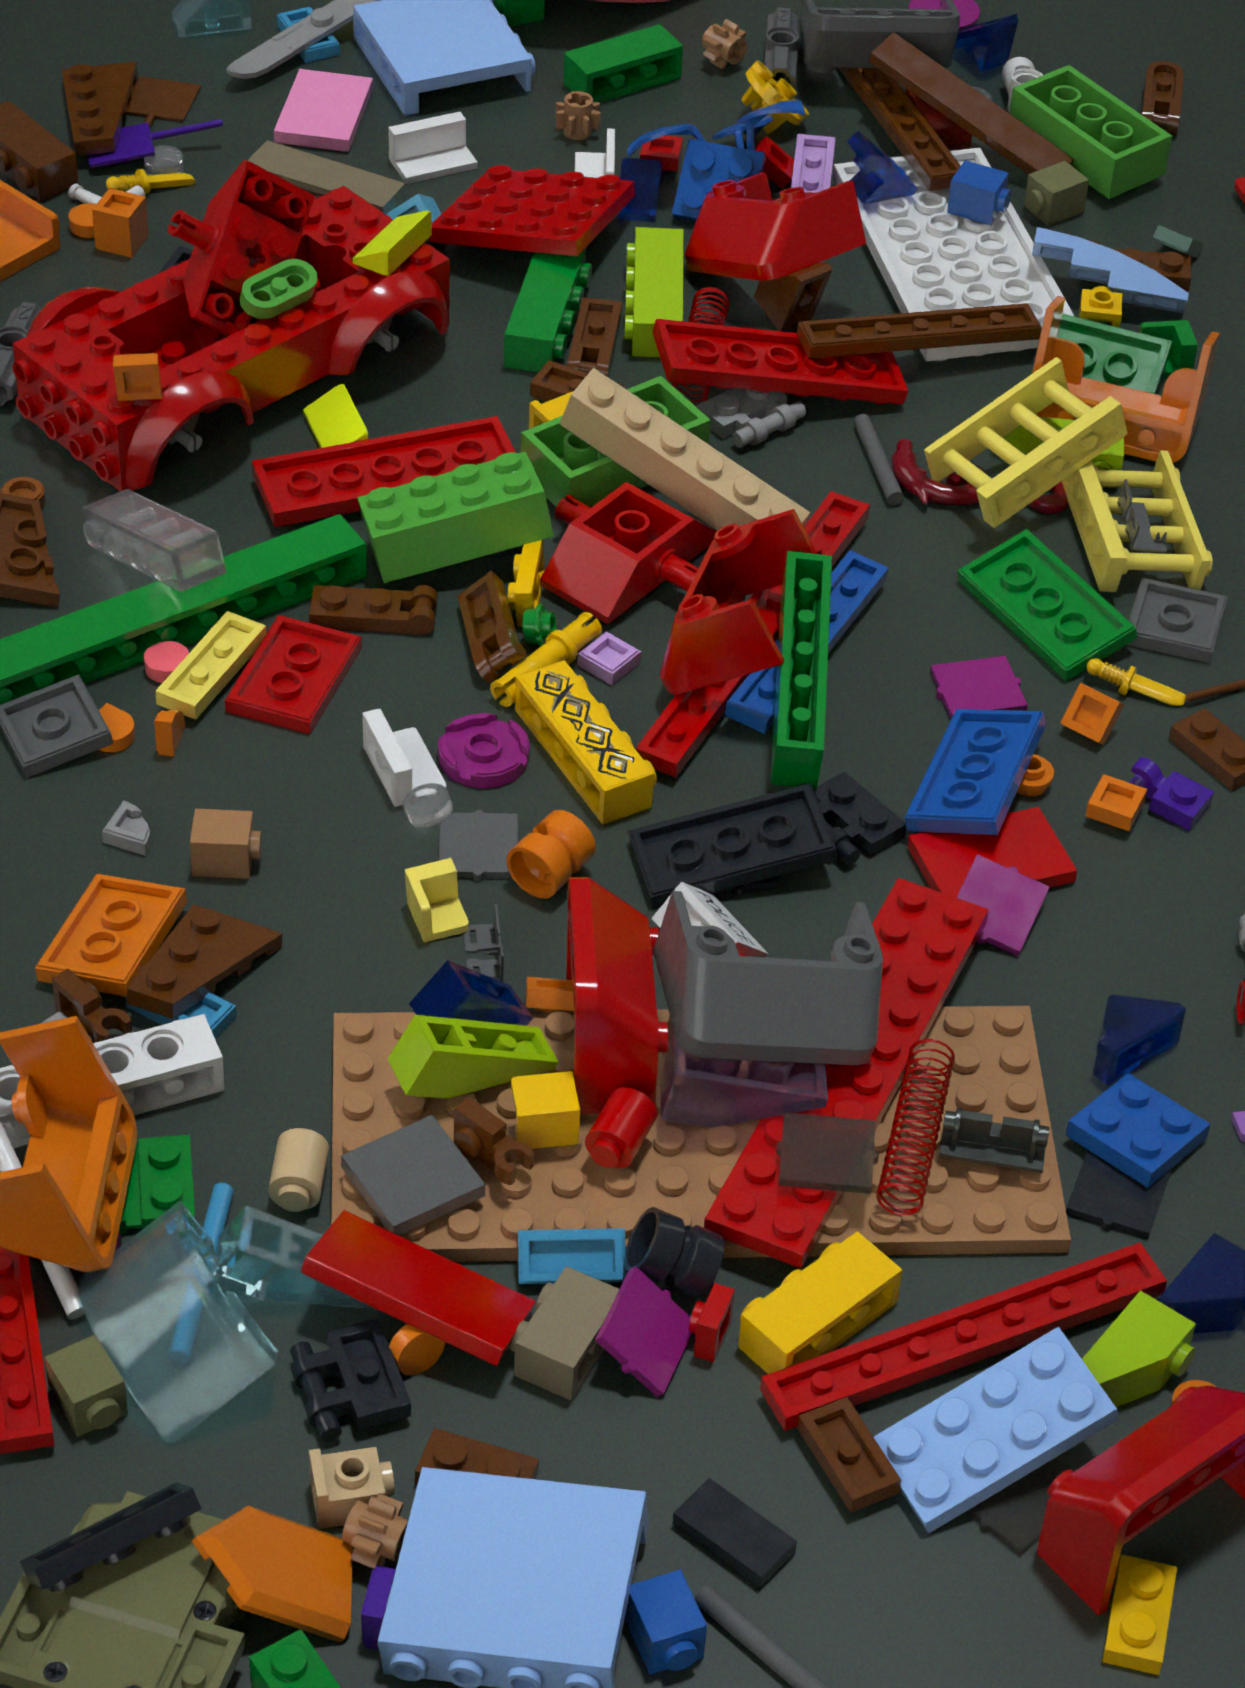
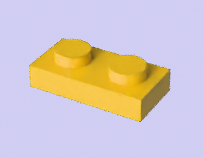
(527, 573)
(1139, 1614)

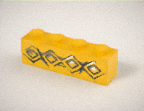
(585, 742)

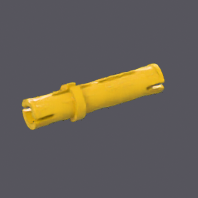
(558, 647)

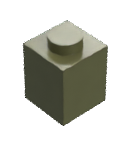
(1056, 193)
(86, 1385)

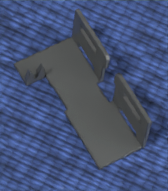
(1138, 524)
(484, 943)

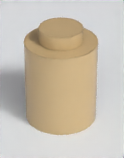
(298, 1169)

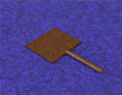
(162, 99)

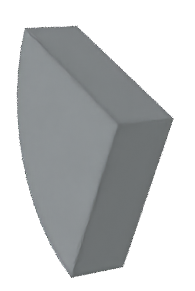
(128, 830)

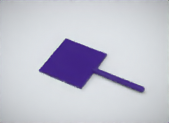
(137, 142)

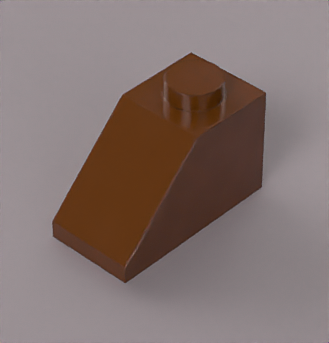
(794, 295)

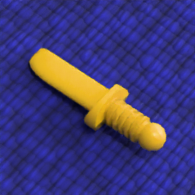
(149, 182)
(1135, 682)

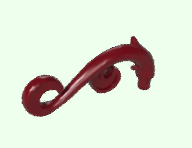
(926, 489)

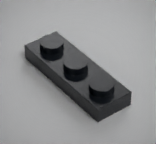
(111, 1537)

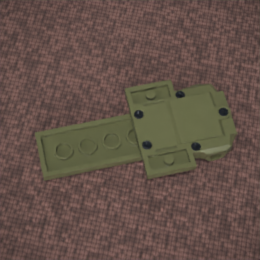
(129, 1622)

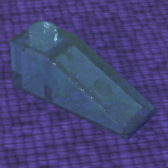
(265, 1261)

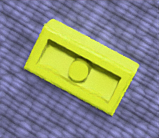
(395, 243)
(335, 419)

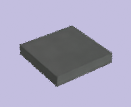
(1177, 620)
(53, 726)
(413, 1176)

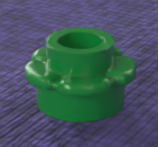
(538, 625)

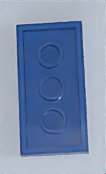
(975, 771)

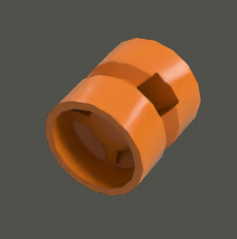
(551, 854)

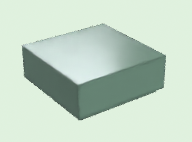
(1178, 241)

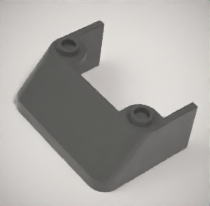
(849, 35)
(770, 1005)

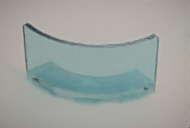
(172, 1326)

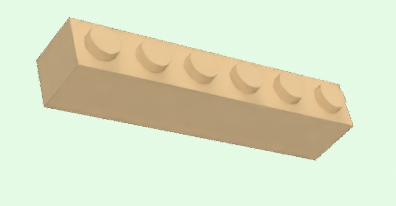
(669, 456)

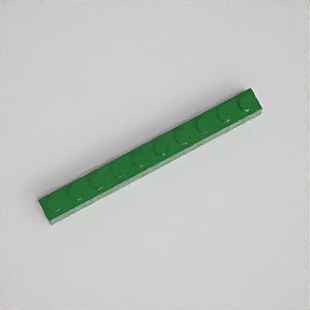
(123, 627)

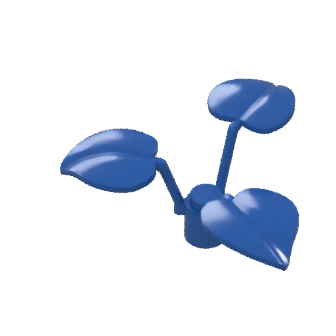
(754, 124)

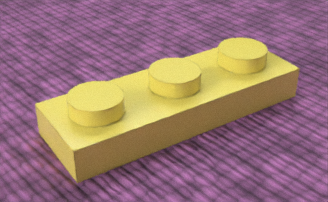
(210, 665)

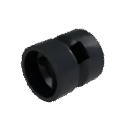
(675, 1252)

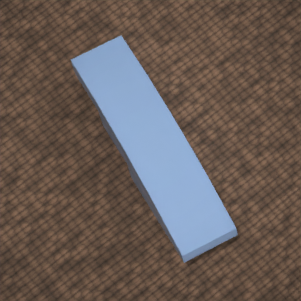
(1107, 266)

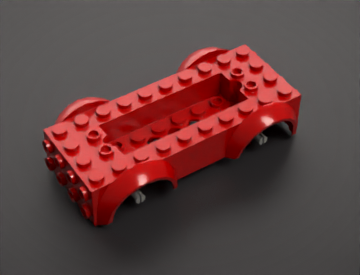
(69, 350)

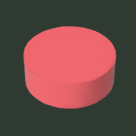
(163, 659)

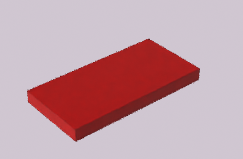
(418, 1287)

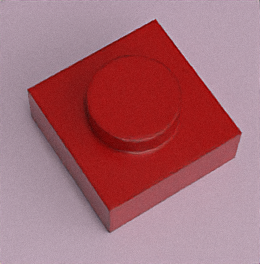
(664, 149)
(777, 164)
(711, 1321)

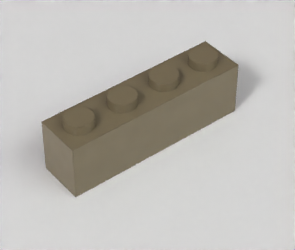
(323, 175)

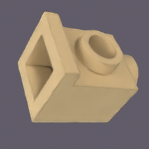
(345, 1478)

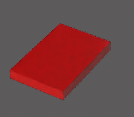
(293, 674)
(1022, 842)

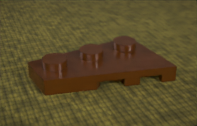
(24, 555)
(196, 957)

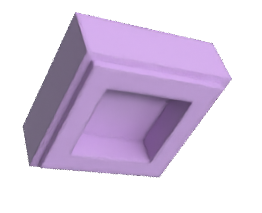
(609, 658)

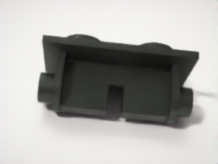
(977, 1139)

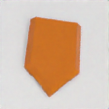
(283, 1570)

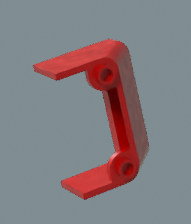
(764, 239)
(713, 630)
(612, 995)
(1138, 1484)

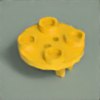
(766, 92)

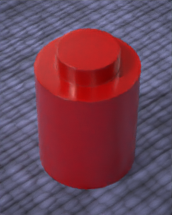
(621, 1128)

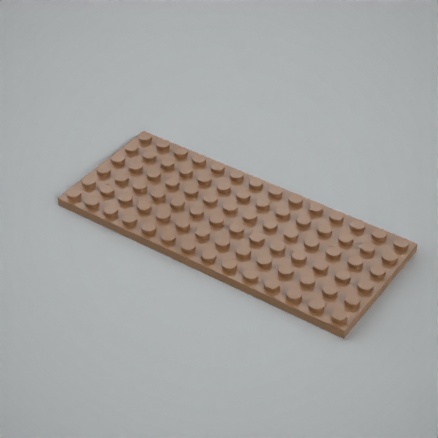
(685, 1165)

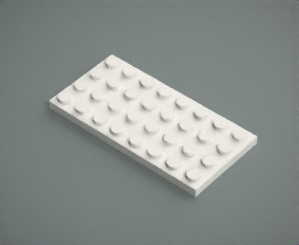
(952, 261)

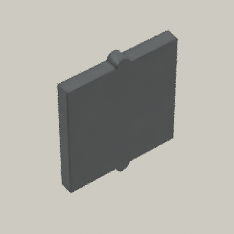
(479, 843)

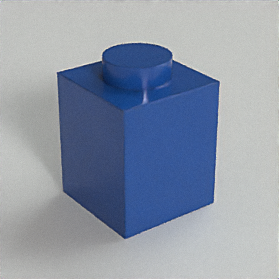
(979, 193)
(666, 1622)

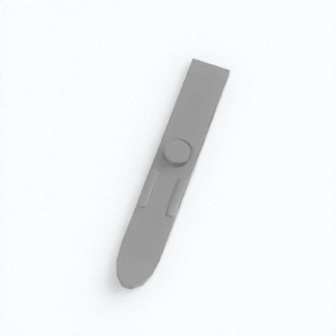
(294, 39)

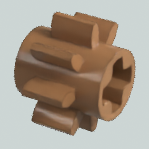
(724, 44)
(578, 115)
(375, 1530)

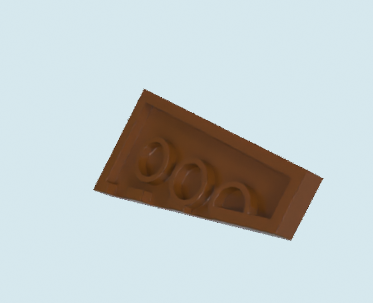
(97, 103)

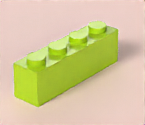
(652, 285)

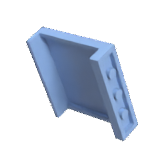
(438, 46)
(512, 1582)

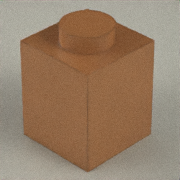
(224, 843)

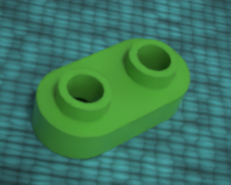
(272, 292)

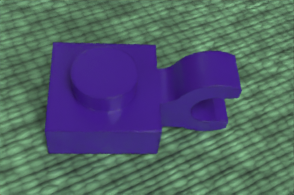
(1172, 797)

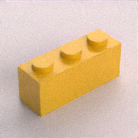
(820, 1305)

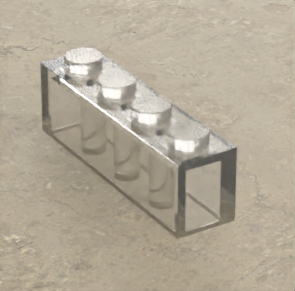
(154, 540)

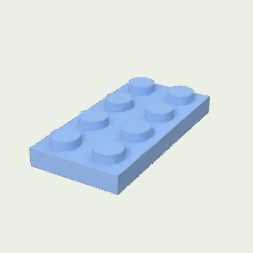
(995, 1429)

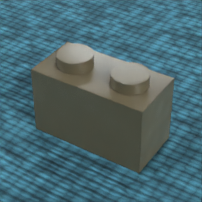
(559, 1340)

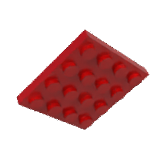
(533, 211)

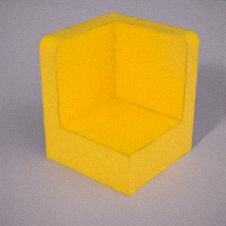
(546, 1109)

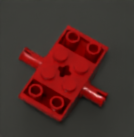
(245, 230)
(622, 550)

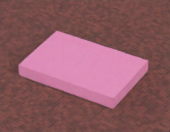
(323, 110)

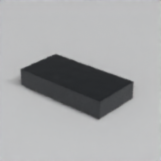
(734, 1532)

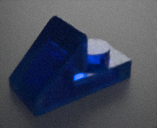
(989, 41)
(879, 175)
(647, 183)
(1135, 1034)

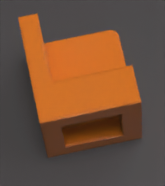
(120, 222)

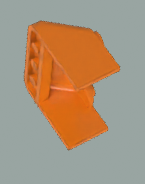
(1150, 419)
(78, 1153)

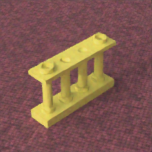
(1044, 466)
(1104, 536)

